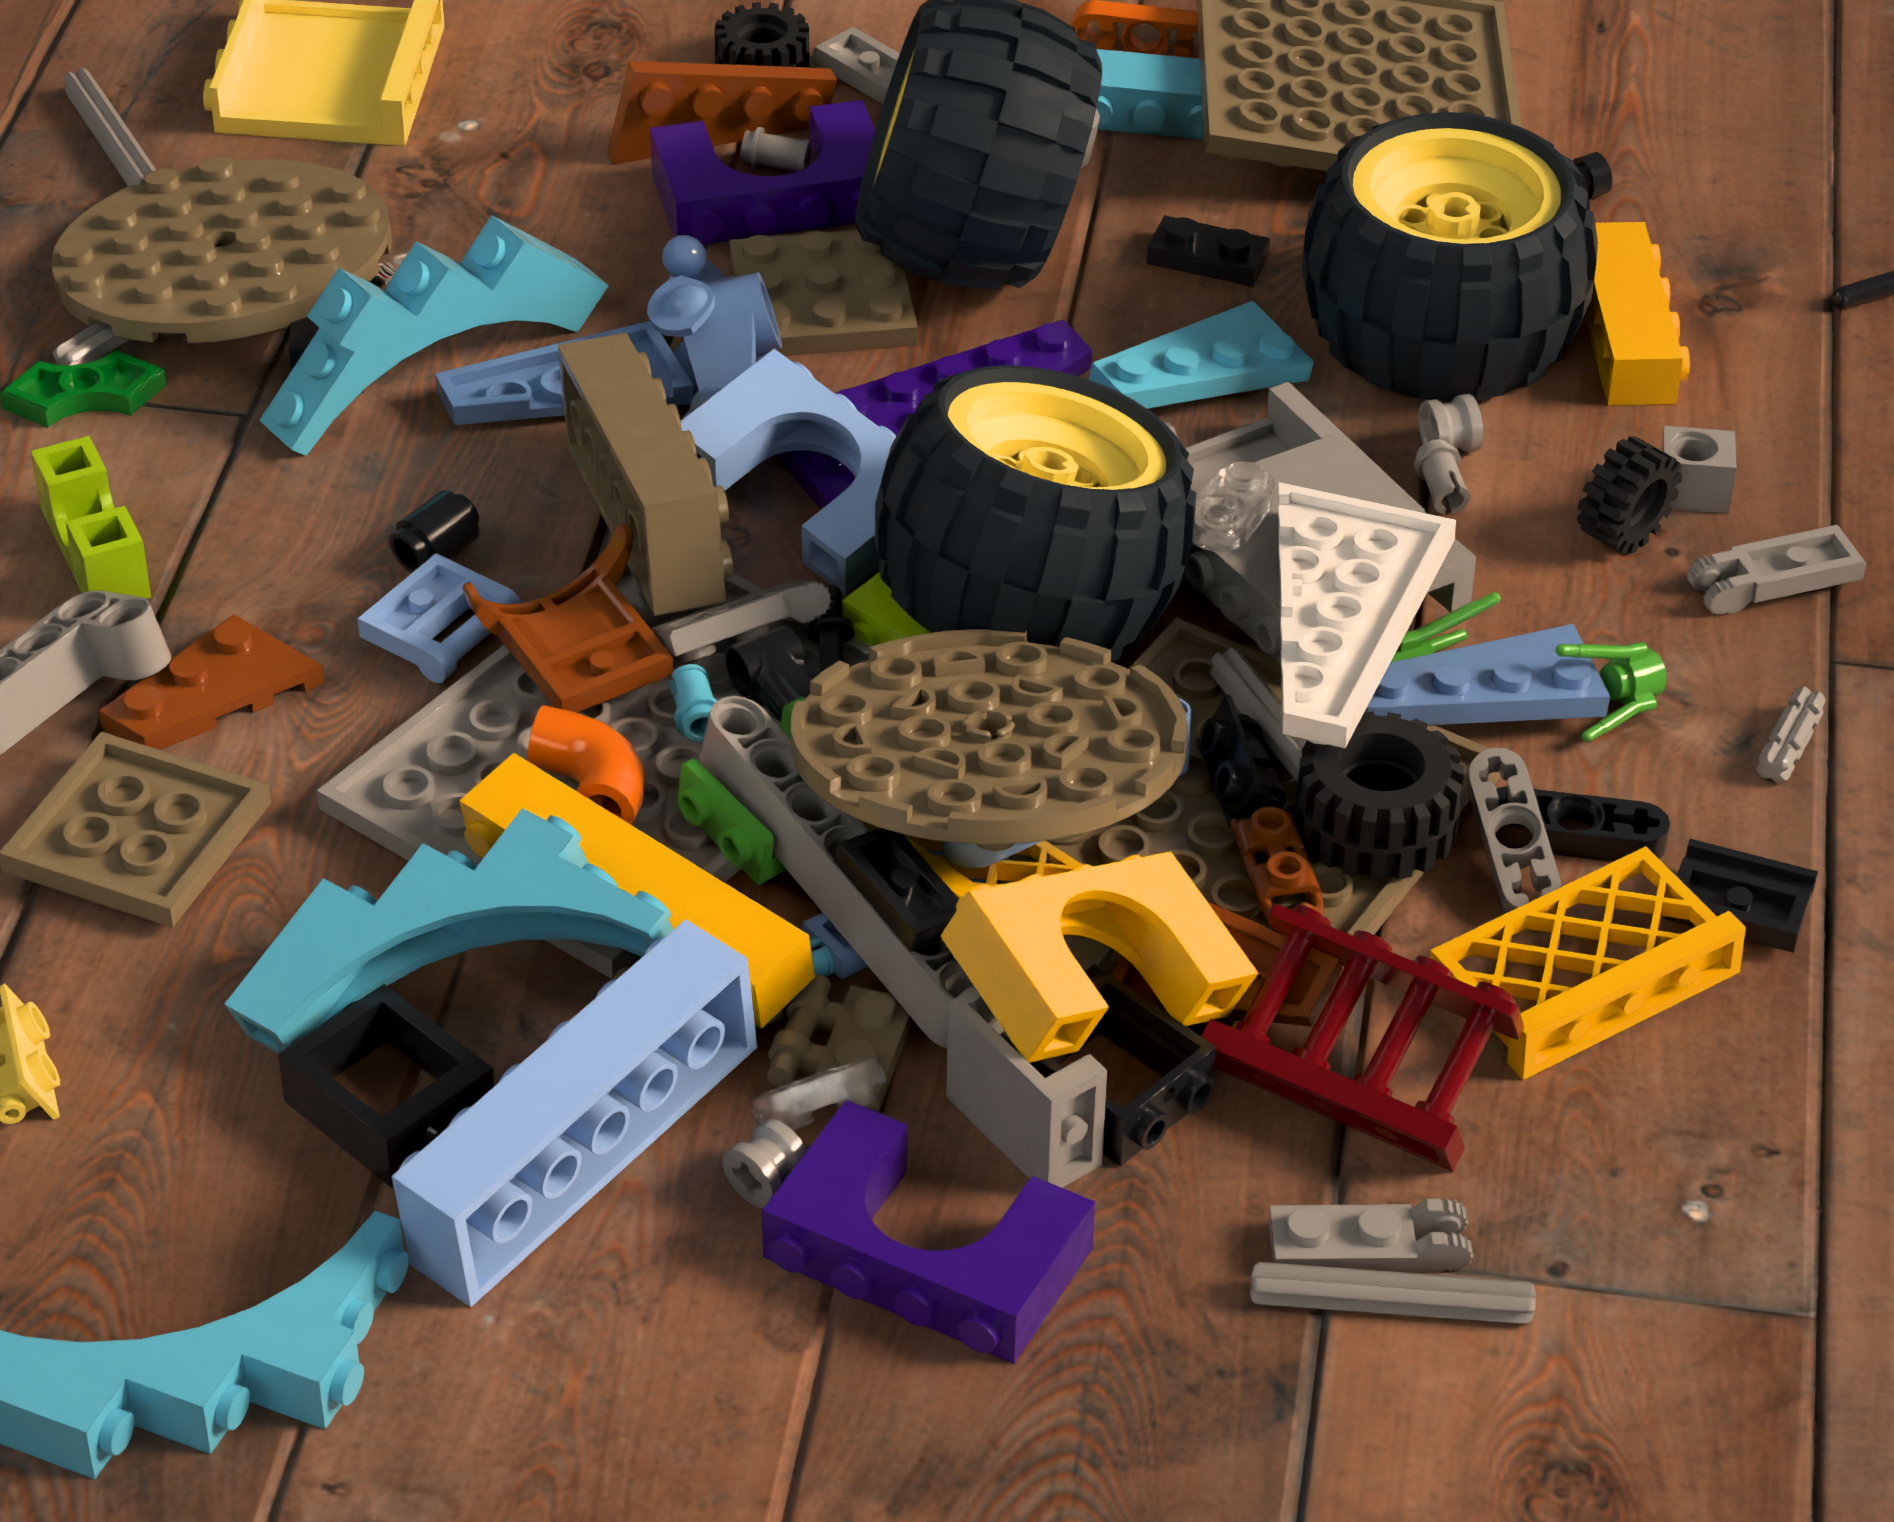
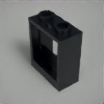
(358, 1030)
(1162, 1045)

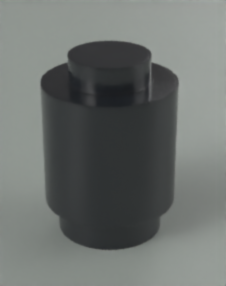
(438, 526)

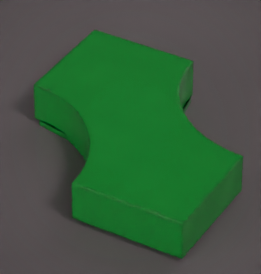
(58, 391)

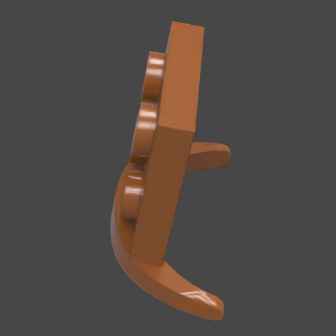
(582, 638)

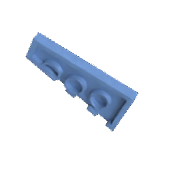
(530, 381)
(1495, 683)

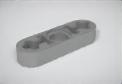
(1520, 809)

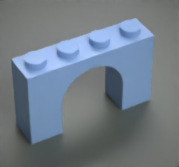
(784, 409)

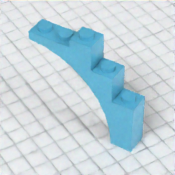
(427, 299)
(437, 906)
(192, 1385)

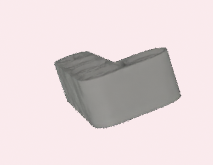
(70, 651)

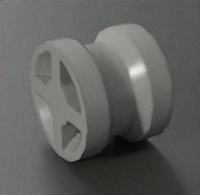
(1453, 422)
(764, 1162)

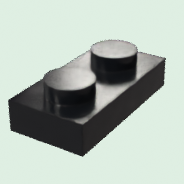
(1208, 250)
(898, 885)

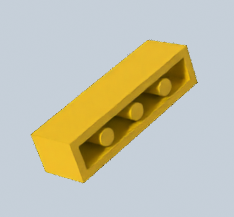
(1632, 321)

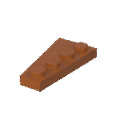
(720, 95)

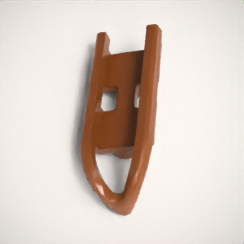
(1286, 871)

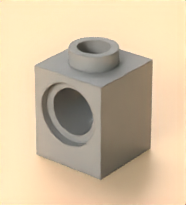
(1706, 469)

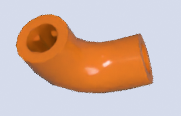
(592, 756)

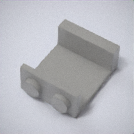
(1040, 1123)

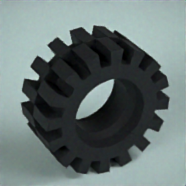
(762, 37)
(1629, 495)

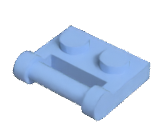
(422, 608)

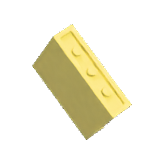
(324, 70)

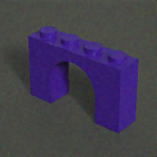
(723, 204)
(979, 1294)

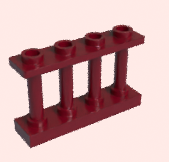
(1366, 1099)

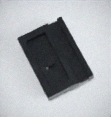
(1758, 891)

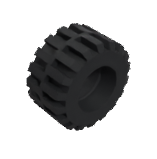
(1382, 800)

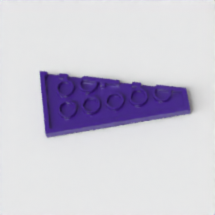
(896, 396)

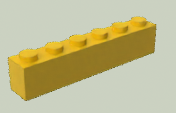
(775, 949)

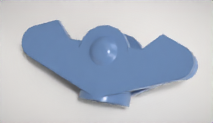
(721, 318)

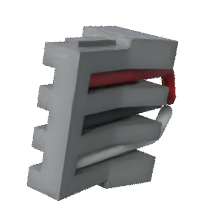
(385, 273)

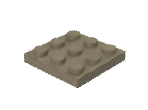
(830, 291)
(135, 829)

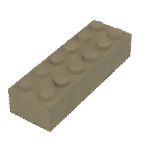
(645, 473)

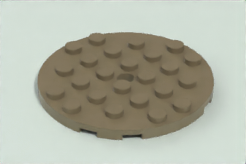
(154, 262)
(915, 754)

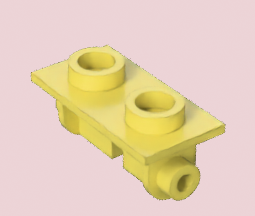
(25, 1067)

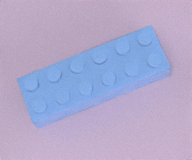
(575, 1112)

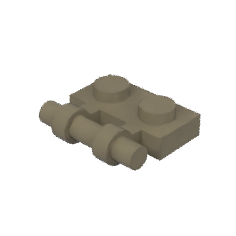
(860, 1027)

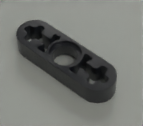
(1598, 812)

